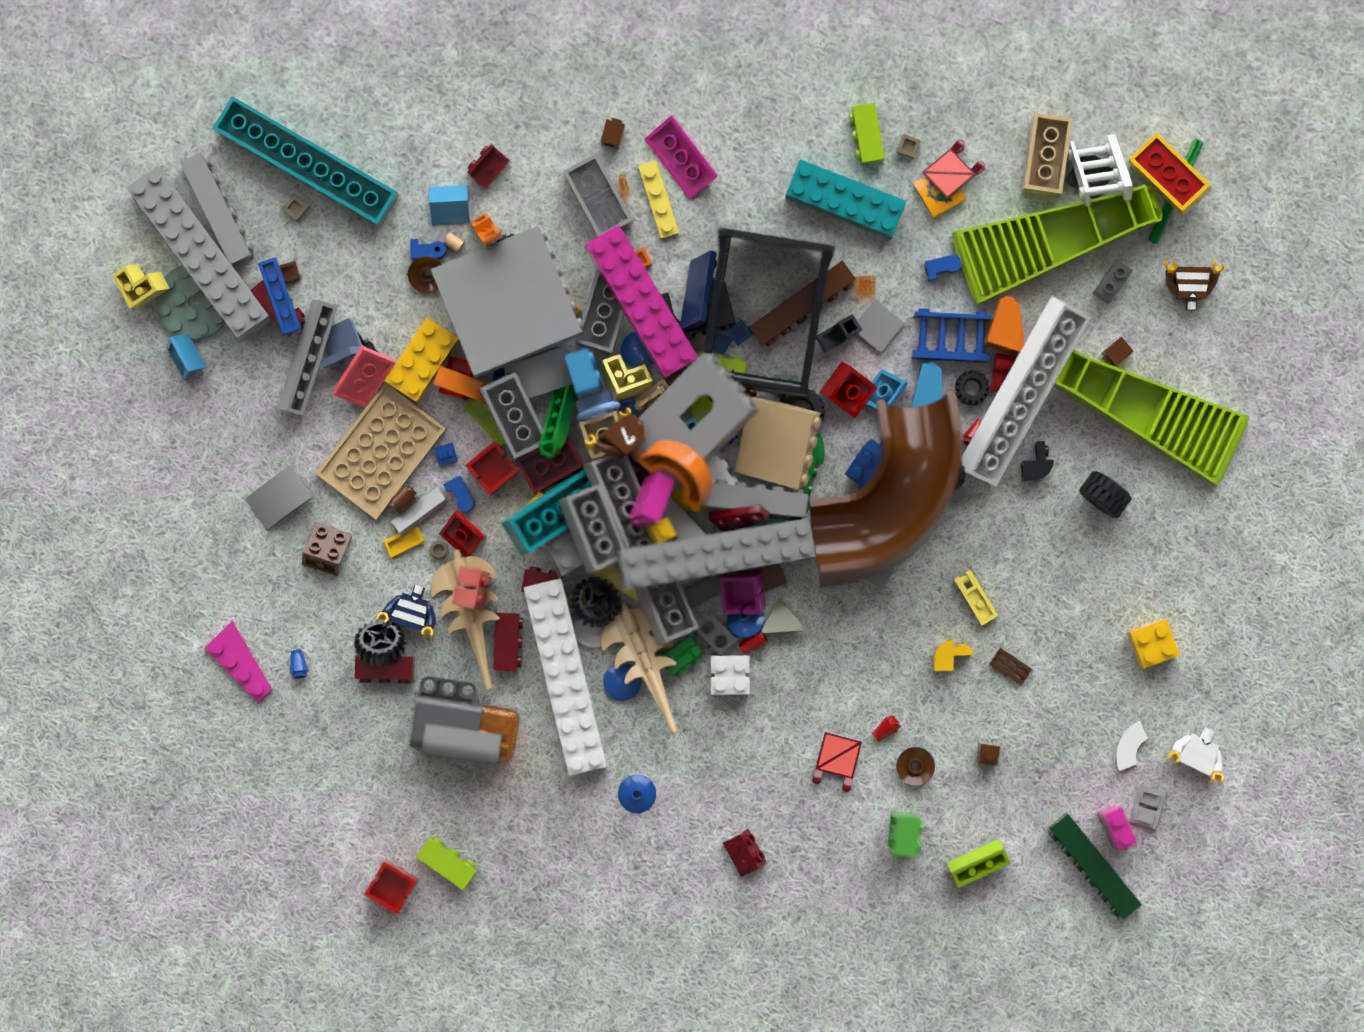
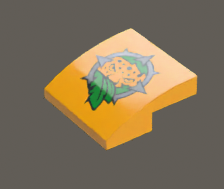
(934, 200)

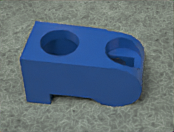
(435, 249)
(948, 264)
(464, 499)

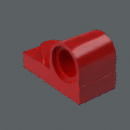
(1001, 368)

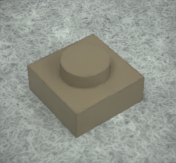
(908, 146)
(295, 207)

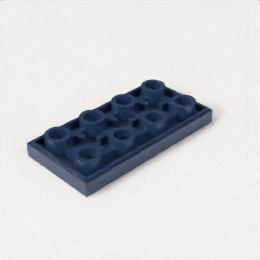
(698, 291)

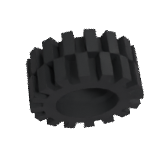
(972, 376)

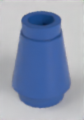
(298, 665)

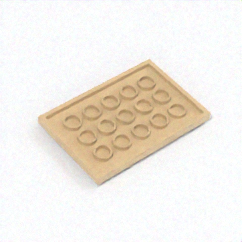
(380, 451)

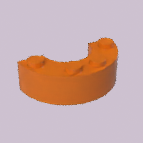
(685, 466)

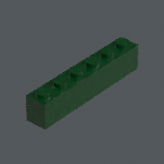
(1094, 865)

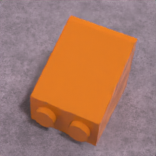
(1006, 328)

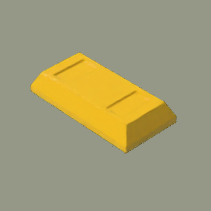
(399, 544)

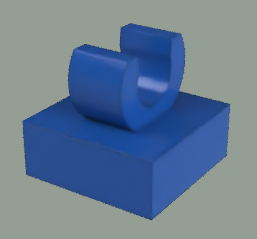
(628, 403)
(446, 454)

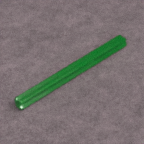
(1167, 208)

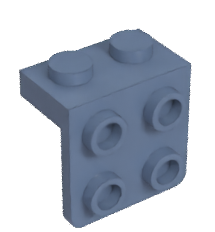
(341, 344)

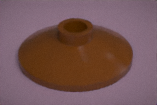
(416, 275)
(923, 773)

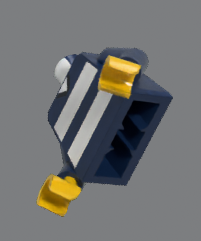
(410, 612)

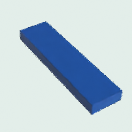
(279, 296)

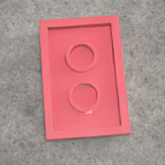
(363, 376)

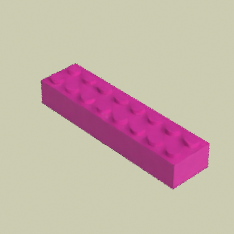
(641, 301)

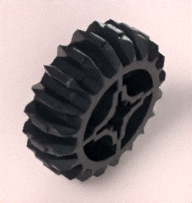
(591, 595)
(378, 637)

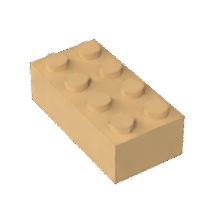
(1047, 155)

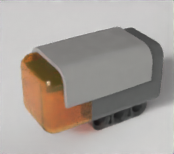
(460, 728)

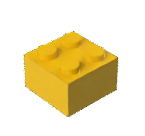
(1153, 643)

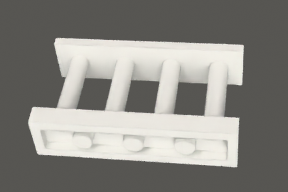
(1114, 161)

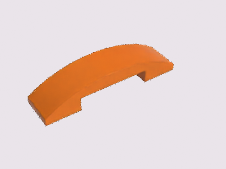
(486, 229)
(459, 383)

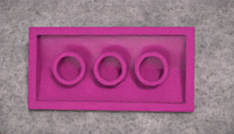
(681, 157)

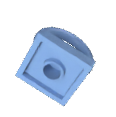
(596, 406)

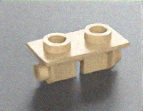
(648, 397)

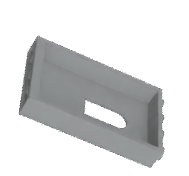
(729, 413)

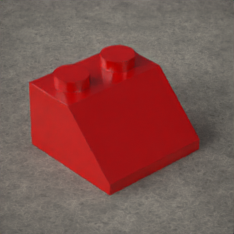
(848, 389)

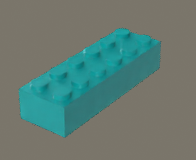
(845, 199)
(543, 516)

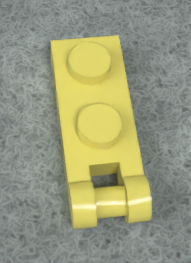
(976, 598)

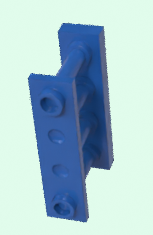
(941, 352)

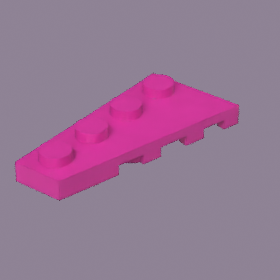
(239, 662)

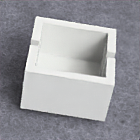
(730, 675)

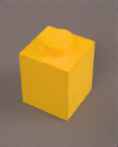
(661, 531)

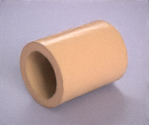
(453, 242)

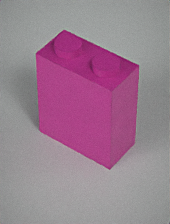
(651, 499)
(1117, 827)

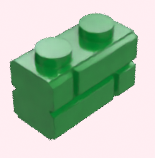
(683, 653)

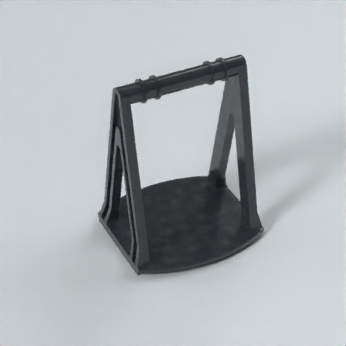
(757, 382)

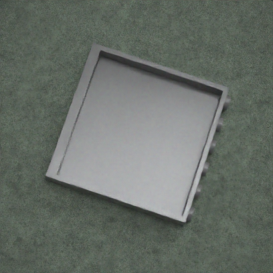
(507, 301)

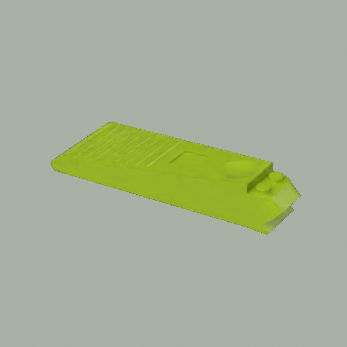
(1028, 246)
(1168, 420)

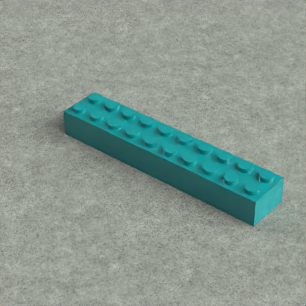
(305, 161)

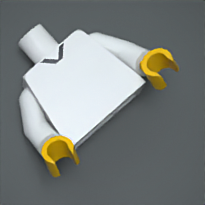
(1199, 754)

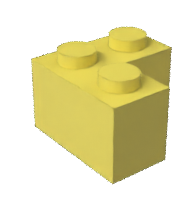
(137, 287)
(623, 382)

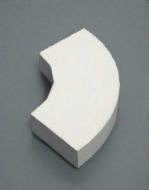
(1128, 746)

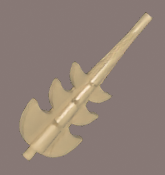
(470, 619)
(634, 631)

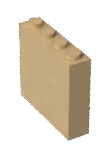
(778, 443)

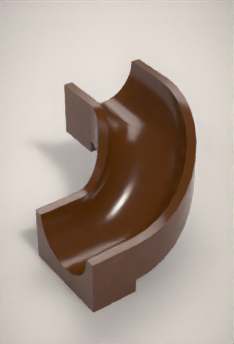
(902, 500)

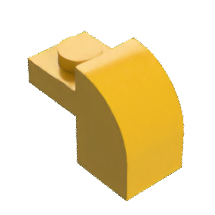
(944, 655)

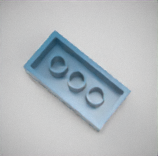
(581, 368)

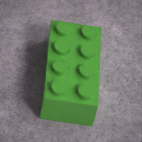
(904, 834)

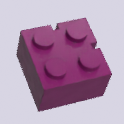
(742, 588)

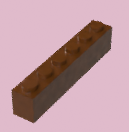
(800, 304)

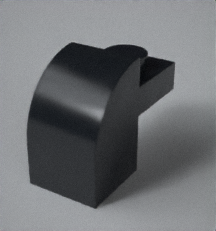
(839, 333)
(1040, 467)

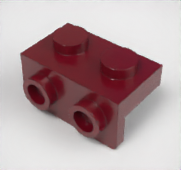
(487, 166)
(745, 853)

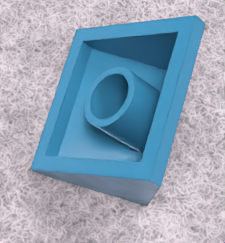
(449, 204)
(185, 355)
(888, 388)

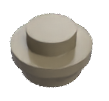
(439, 550)

